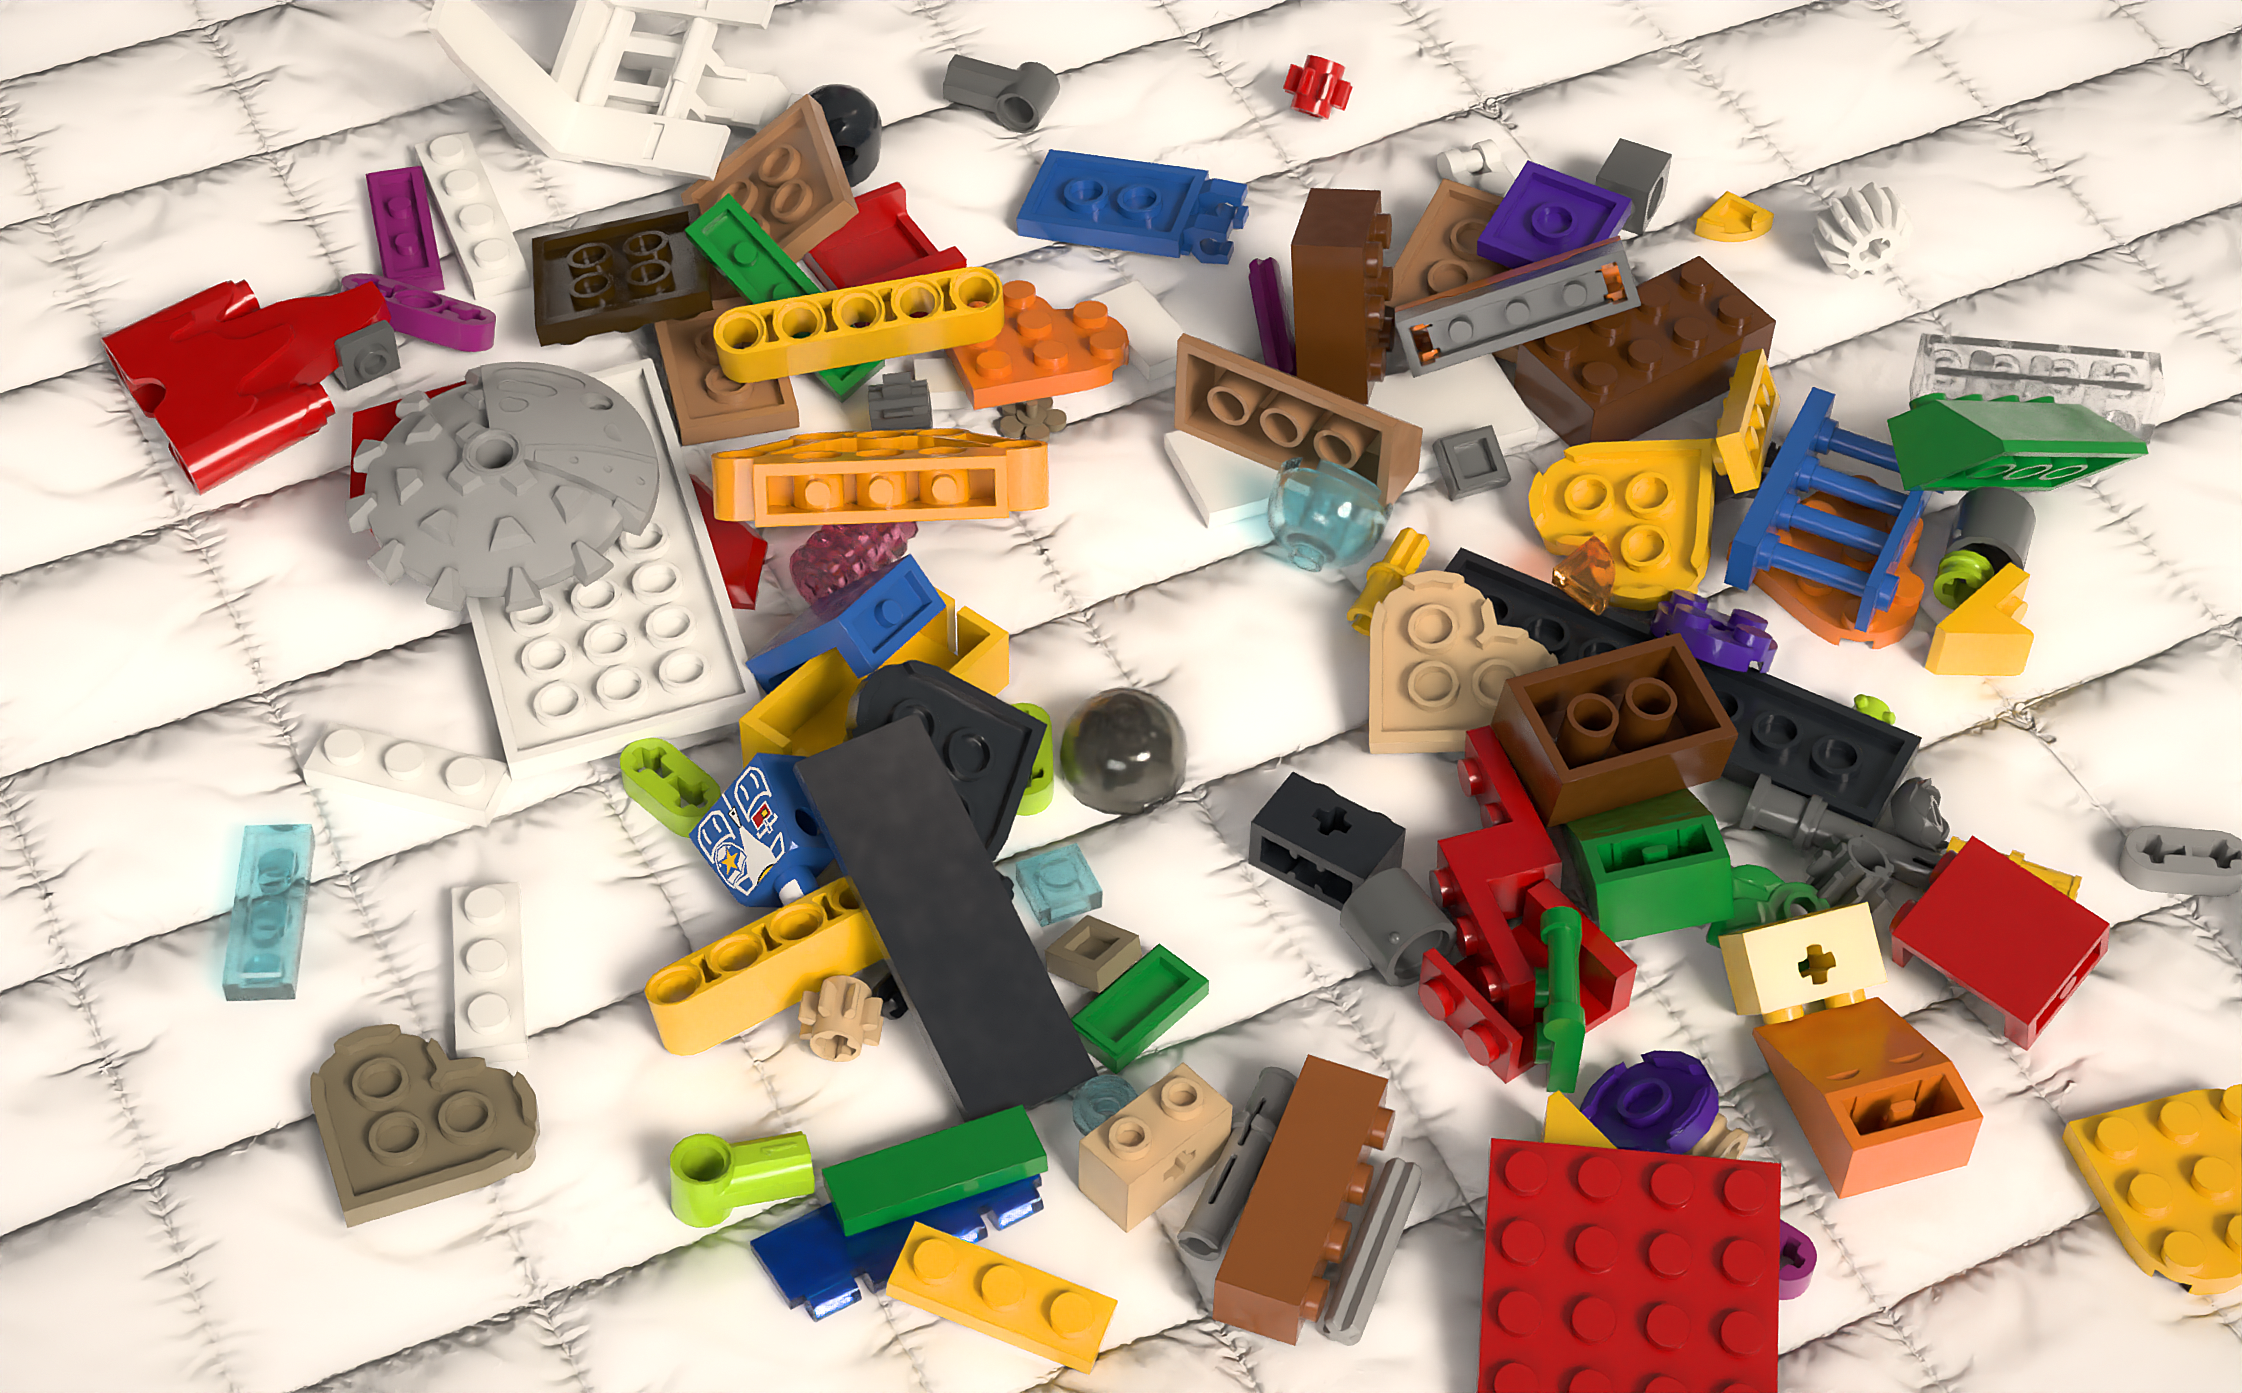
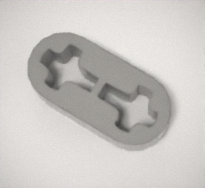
(2182, 861)

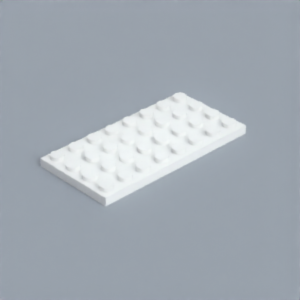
(634, 651)

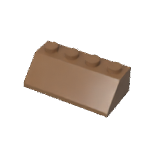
(1282, 417)

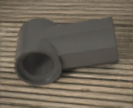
(1015, 96)

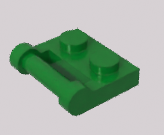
(1562, 1033)

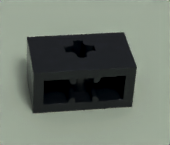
(1322, 841)

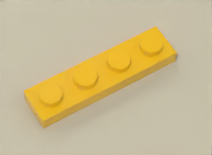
(1746, 422)

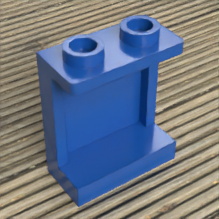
(861, 620)

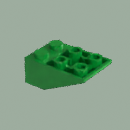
(1652, 866)

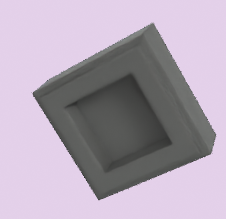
(1471, 462)

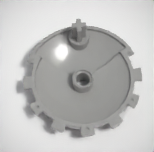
(506, 484)

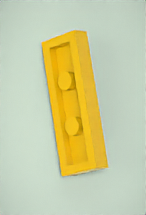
(1001, 1297)

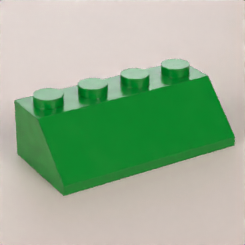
(2004, 443)

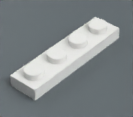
(472, 216)

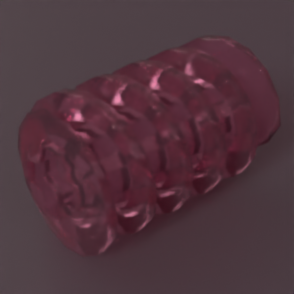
(845, 554)

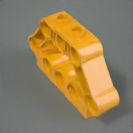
(880, 478)

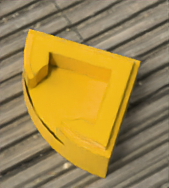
(1733, 220)

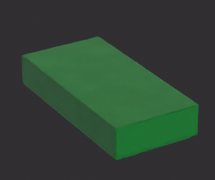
(1139, 1008)

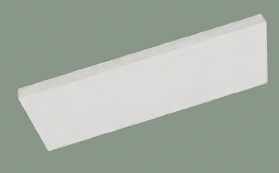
(1440, 402)

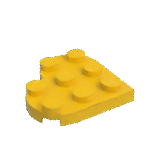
(1643, 502)
(2171, 1183)

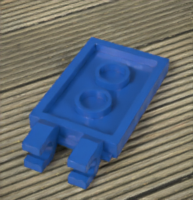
(1133, 207)

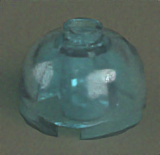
(1325, 515)

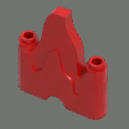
(237, 377)

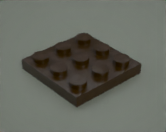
(618, 276)

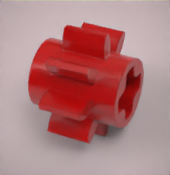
(1317, 87)

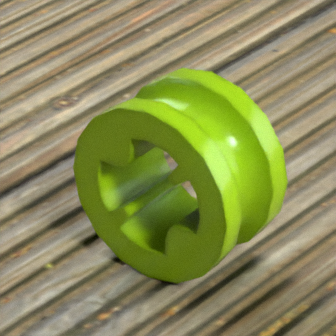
(1959, 565)

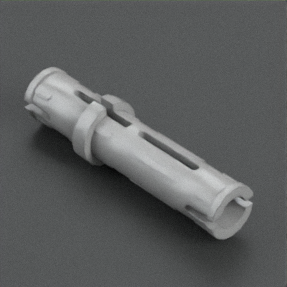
(1237, 1166)

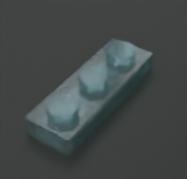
(269, 913)

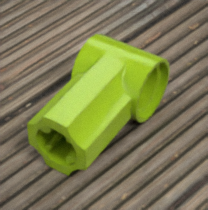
(718, 1176)

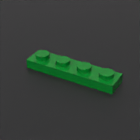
(765, 274)

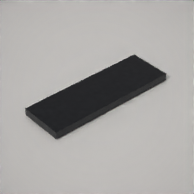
(944, 921)

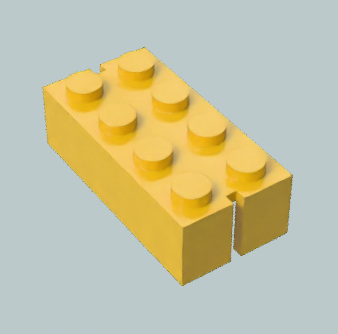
(812, 704)

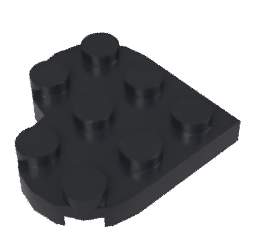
(978, 737)

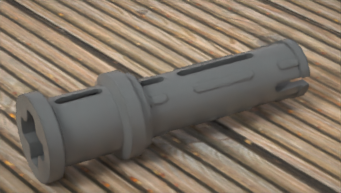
(1811, 824)

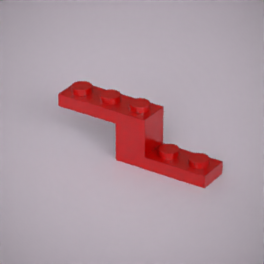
(1488, 872)

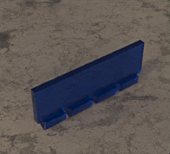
(817, 1264)

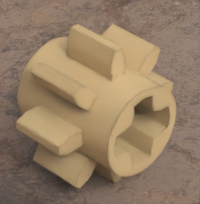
(840, 1018)

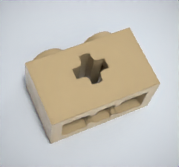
(1154, 1147)

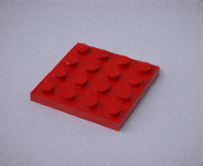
(1628, 1272)

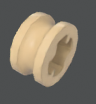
(1720, 1141)

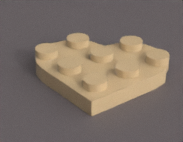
(1440, 664)

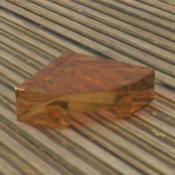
(1587, 575)

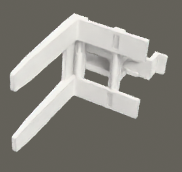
(591, 116)

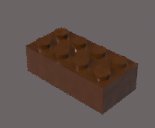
(1644, 362)

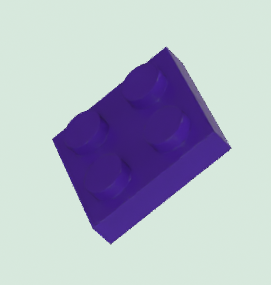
(1549, 216)

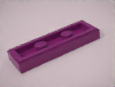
(405, 227)

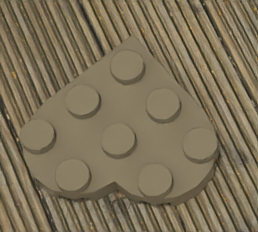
(417, 1126)

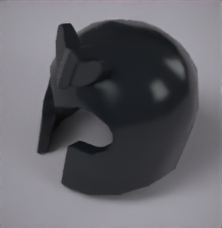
(853, 123)

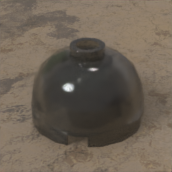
(1123, 751)

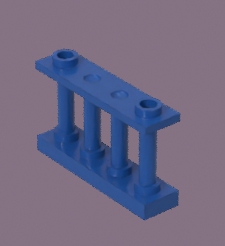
(1779, 508)

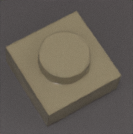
(1093, 953)

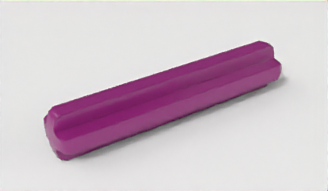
(1272, 315)

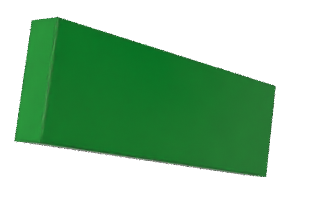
(934, 1170)

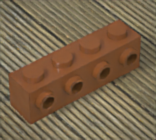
(1301, 1201)

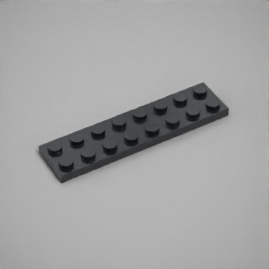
(1782, 728)

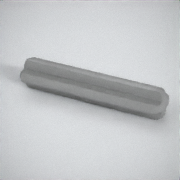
(1372, 1252)

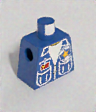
(764, 835)

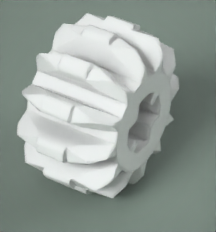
(1862, 230)

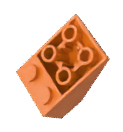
(1871, 1095)

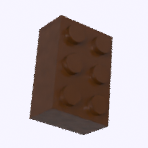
(1342, 291)
(1613, 729)

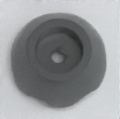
(1918, 814)

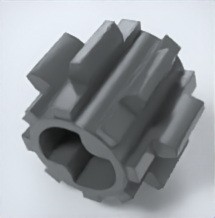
(900, 403)
(1851, 871)

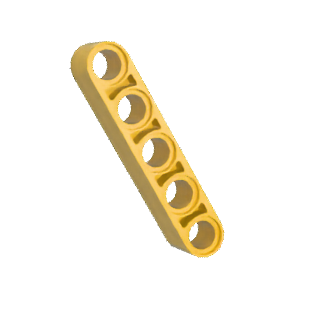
(839, 345)
(760, 969)

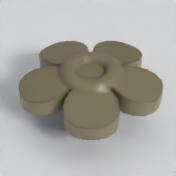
(1033, 418)

